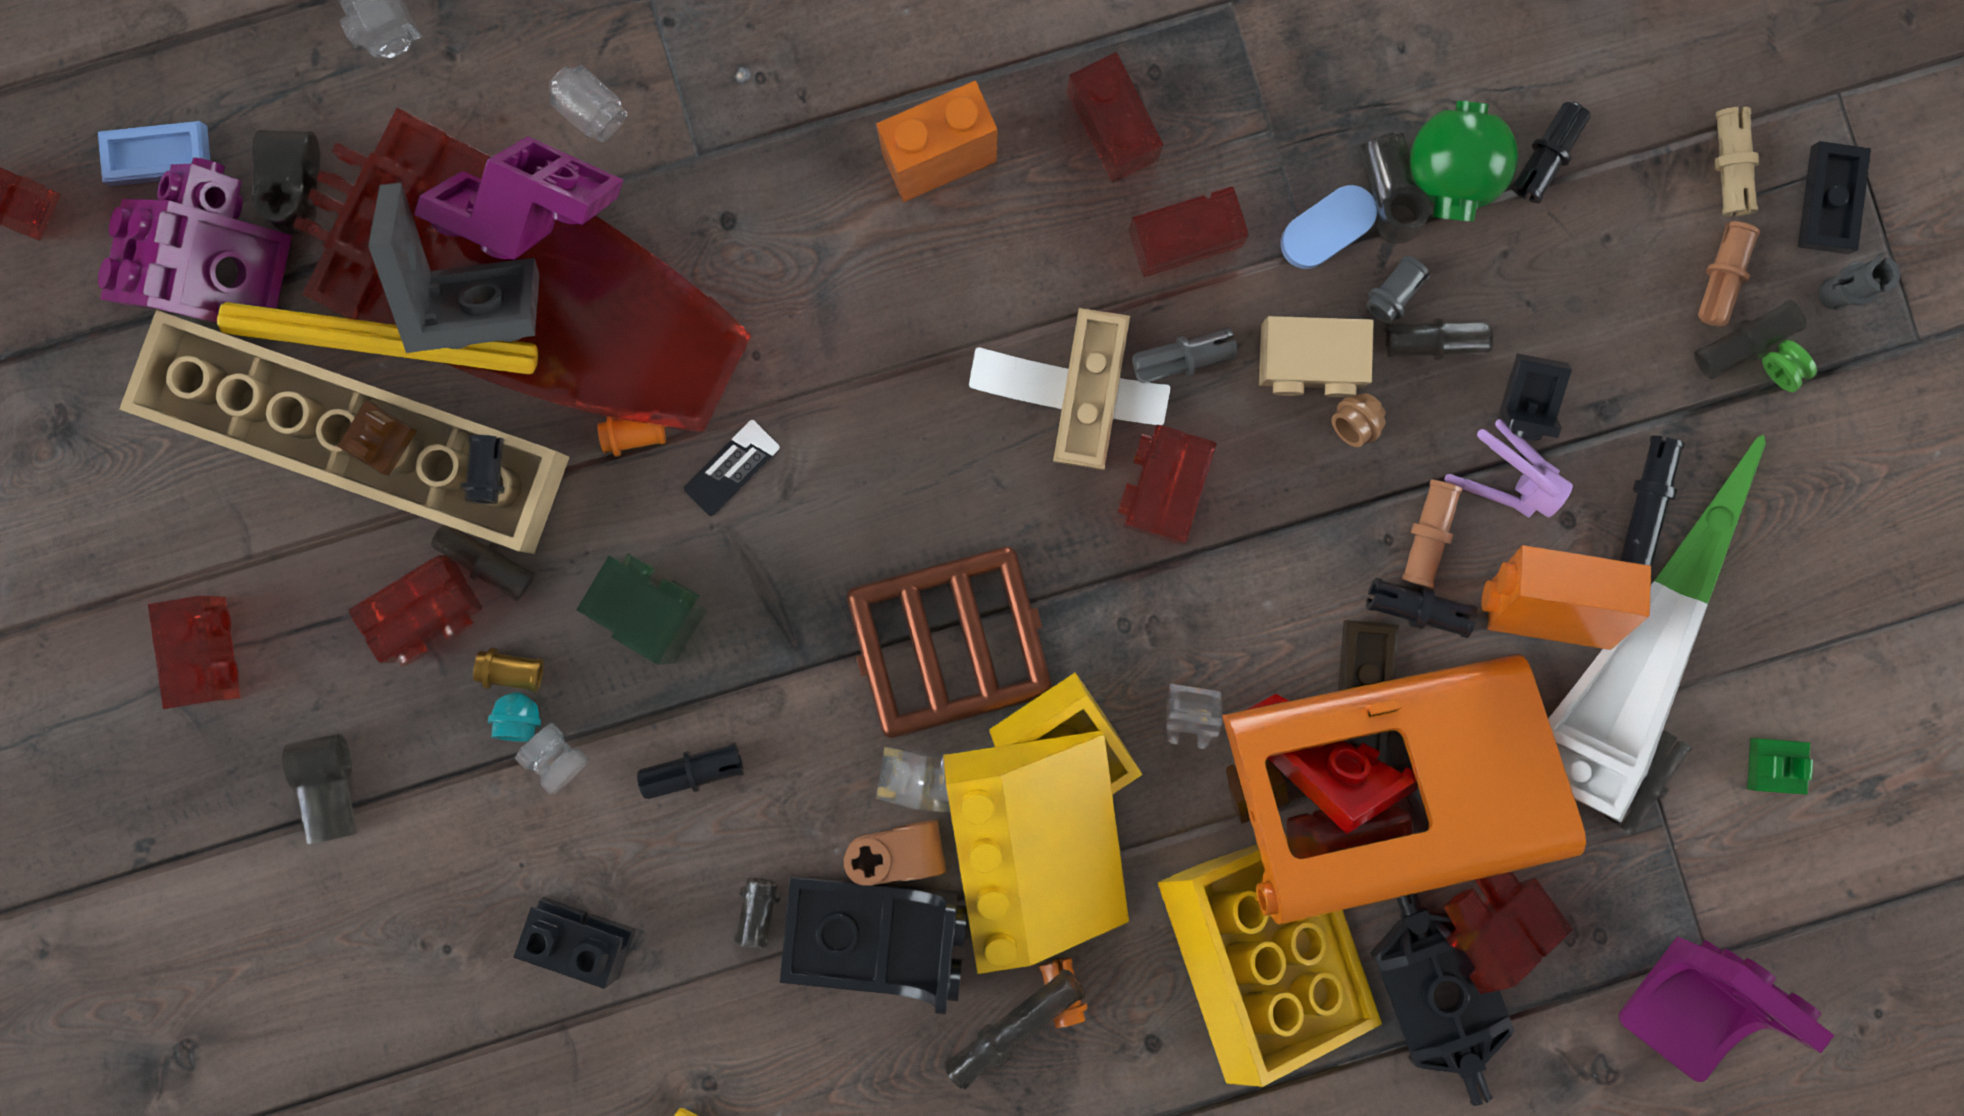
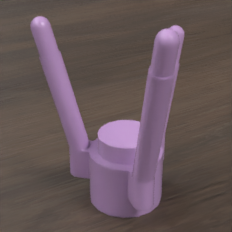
(1539, 485)

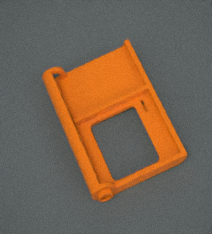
(1480, 764)

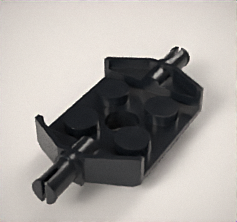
(1454, 1039)

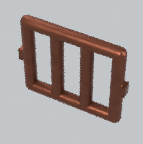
(908, 589)

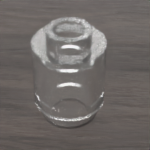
(586, 103)

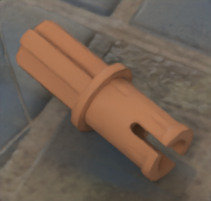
(1728, 273)

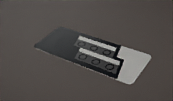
(731, 467)

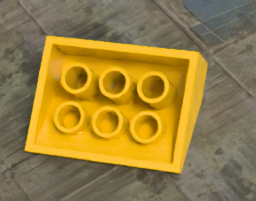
(1036, 847)
(1265, 987)

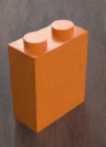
(938, 141)
(1567, 597)

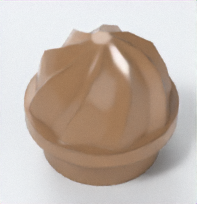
(1359, 419)

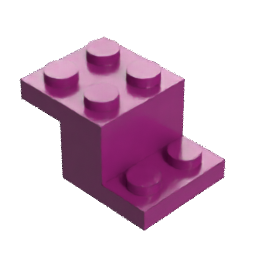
(518, 198)

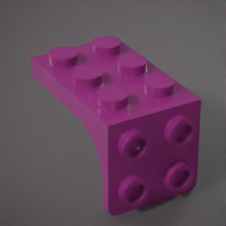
(1708, 1001)

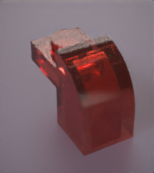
(25, 204)

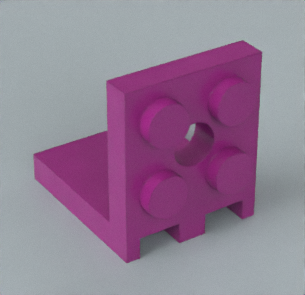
(169, 257)

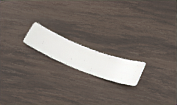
(1046, 386)

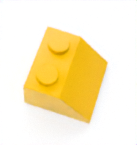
(1065, 712)

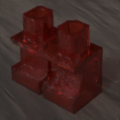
(1507, 931)

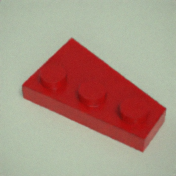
(1343, 779)

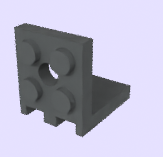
(450, 304)

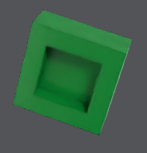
(1779, 766)

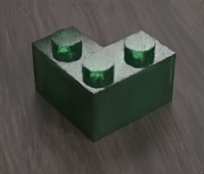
(640, 610)

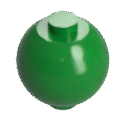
(1463, 160)

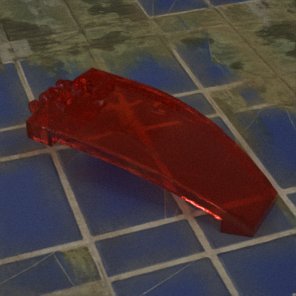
(611, 318)

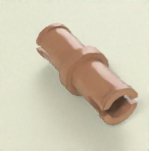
(1432, 533)

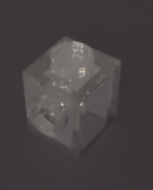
(379, 26)
(913, 779)

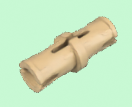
(1736, 161)

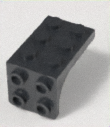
(873, 939)

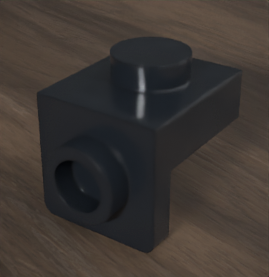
(1535, 397)

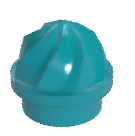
(514, 718)

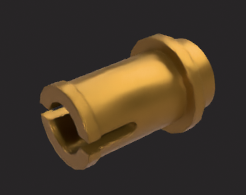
(507, 670)

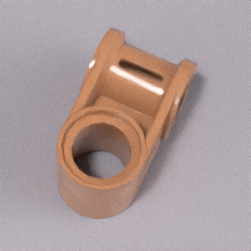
(907, 854)

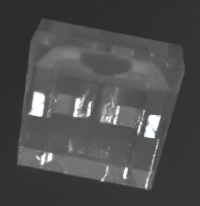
(1193, 712)

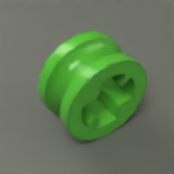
(1789, 365)

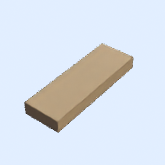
(1091, 389)

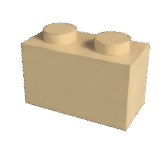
(1316, 355)

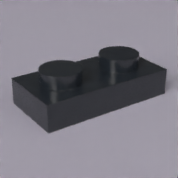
(1834, 197)

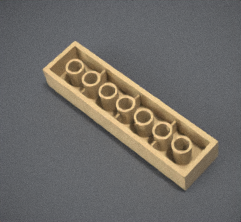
(300, 412)

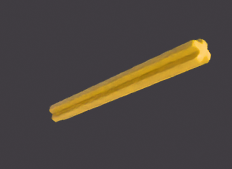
(366, 337)

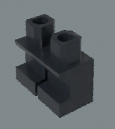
(561, 943)

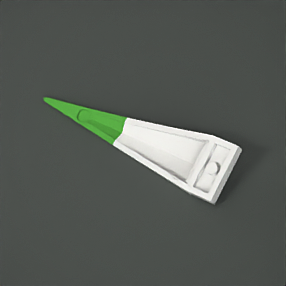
(1622, 701)

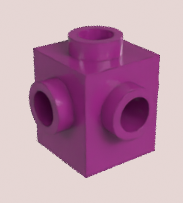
(202, 187)

